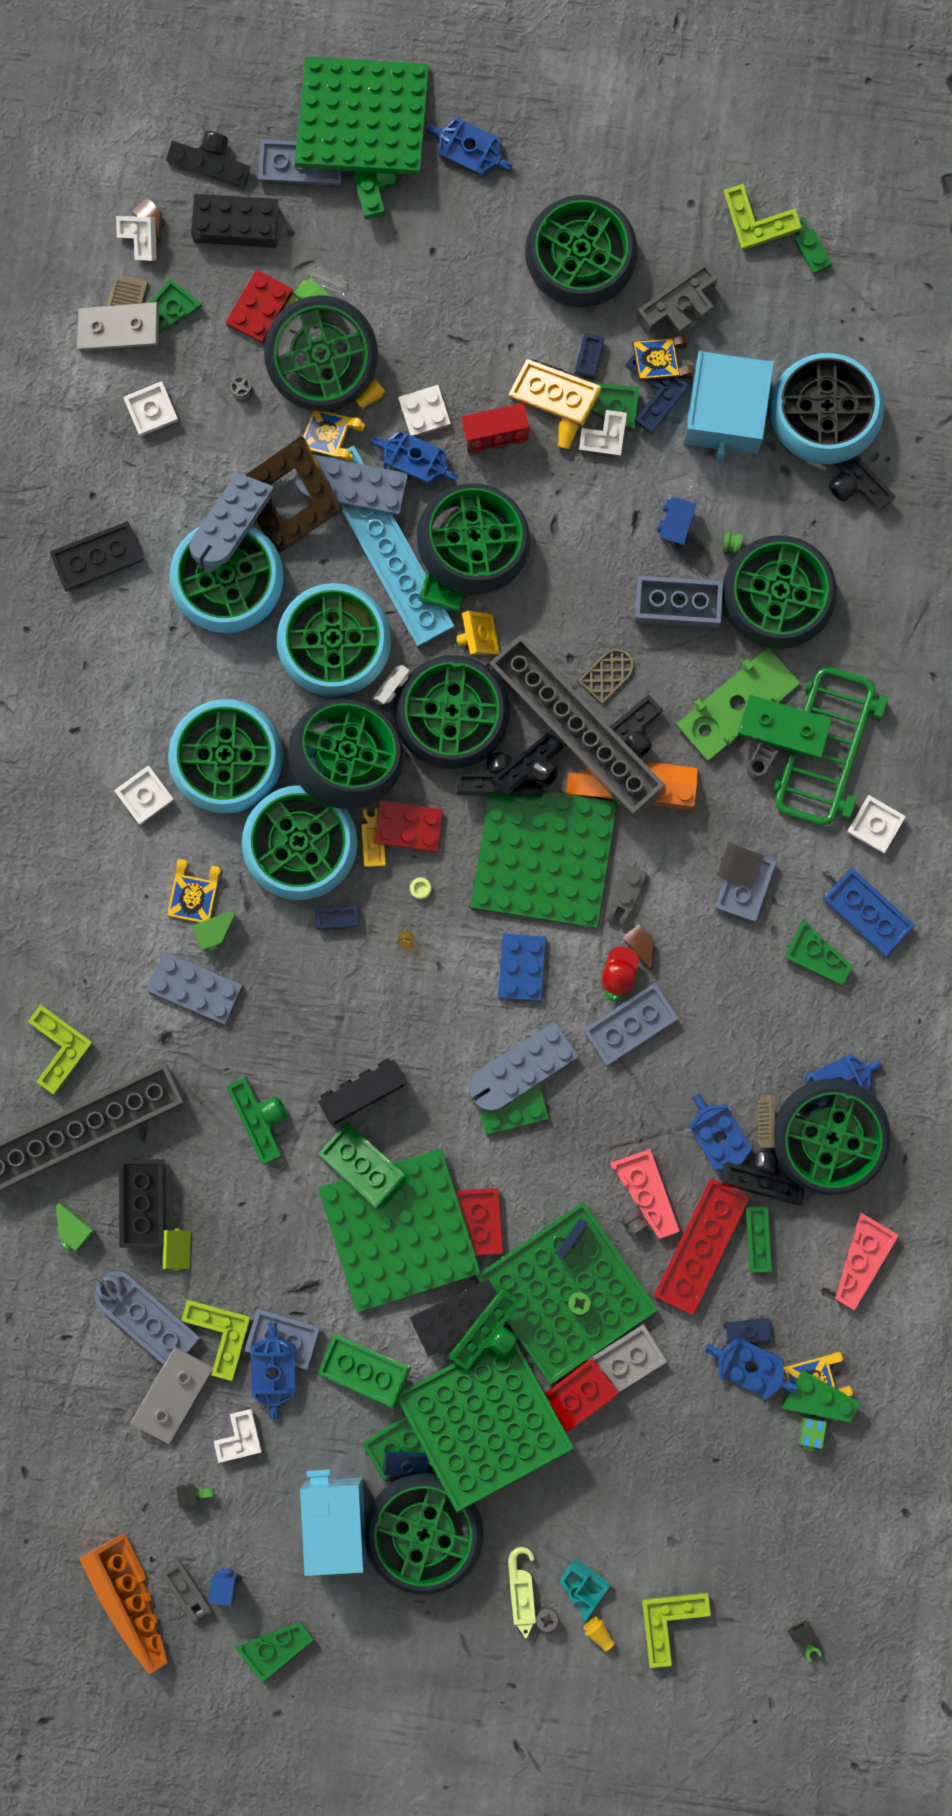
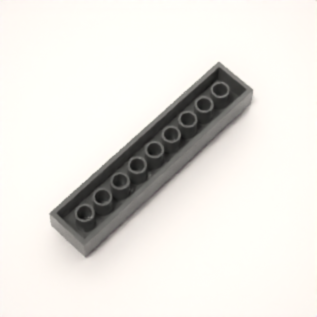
(578, 727)
(88, 1125)

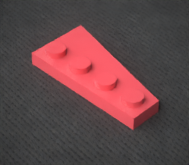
(644, 1183)
(865, 1256)

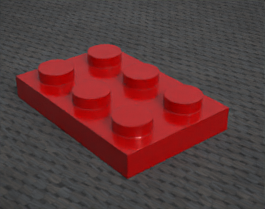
(259, 306)
(408, 826)
(482, 1219)
(581, 1394)

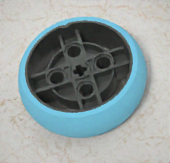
(865, 407)

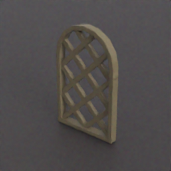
(601, 670)

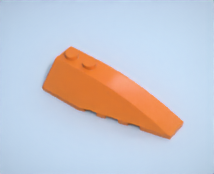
(678, 780)
(122, 1592)

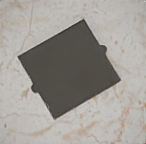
(740, 865)

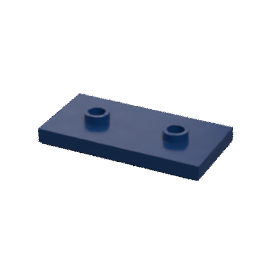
(868, 912)

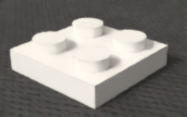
(150, 408)
(424, 411)
(395, 679)
(144, 795)
(876, 824)

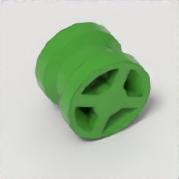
(732, 543)
(576, 1304)

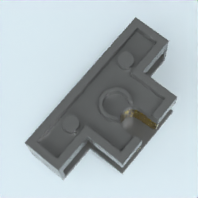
(681, 304)

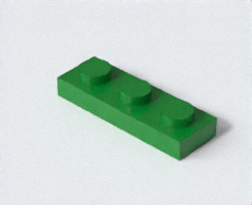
(758, 1239)

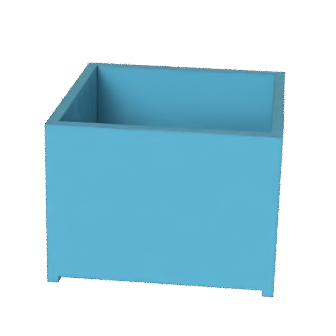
(728, 403)
(332, 1524)

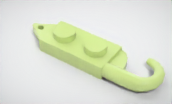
(521, 1592)

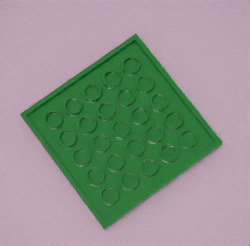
(362, 115)
(544, 857)
(408, 1242)
(545, 1282)
(484, 1425)

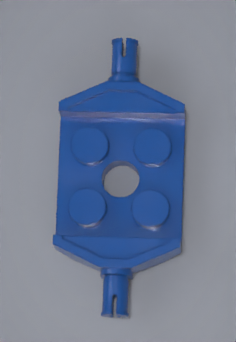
(479, 159)
(428, 467)
(846, 1068)
(714, 1119)
(273, 1353)
(764, 1380)

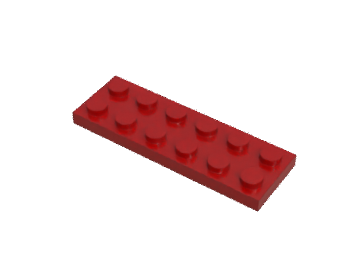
(701, 1246)

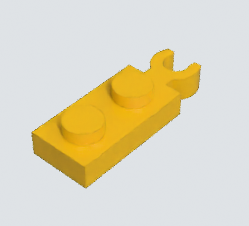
(372, 853)

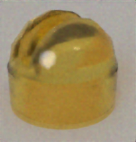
(405, 939)

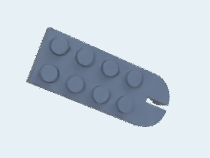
(362, 485)
(229, 521)
(521, 1068)
(143, 1316)

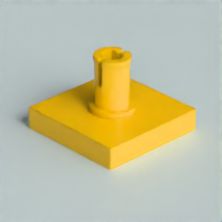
(479, 634)

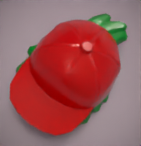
(619, 972)

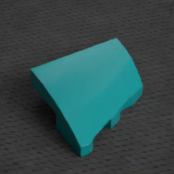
(584, 1587)

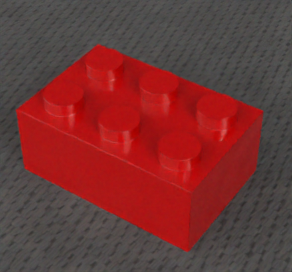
(495, 428)

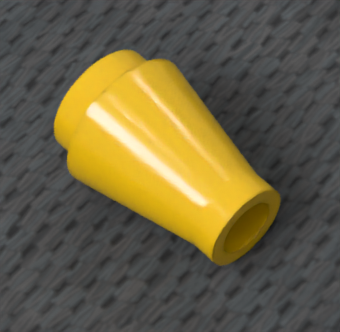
(371, 394)
(566, 433)
(598, 1633)

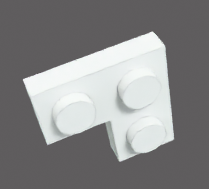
(144, 234)
(609, 439)
(245, 1440)

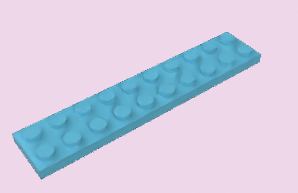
(396, 569)

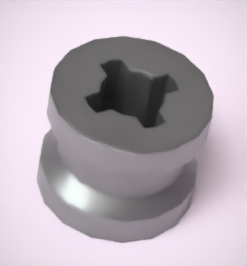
(238, 384)
(634, 1223)
(547, 1615)

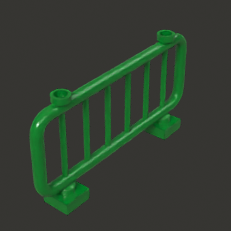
(837, 804)

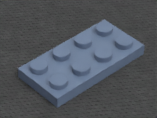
(278, 166)
(194, 988)
(630, 1024)

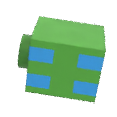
(812, 1433)

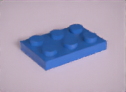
(521, 967)

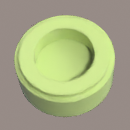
(420, 888)

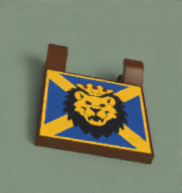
(658, 358)

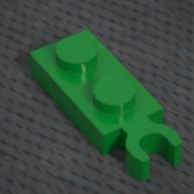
(811, 249)

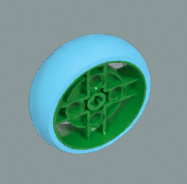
(241, 618)
(295, 641)
(264, 757)
(296, 863)

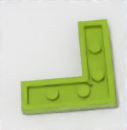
(756, 233)
(73, 1048)
(234, 1331)
(659, 1611)

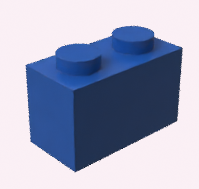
(677, 520)
(223, 1587)

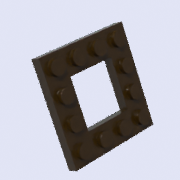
(324, 505)

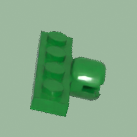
(369, 187)
(258, 1118)
(488, 1331)

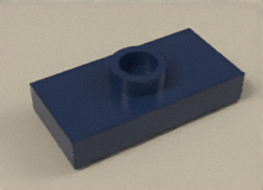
(589, 356)
(337, 917)
(572, 1239)
(749, 1330)
(405, 1463)

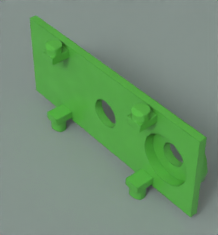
(761, 677)

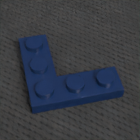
(661, 403)

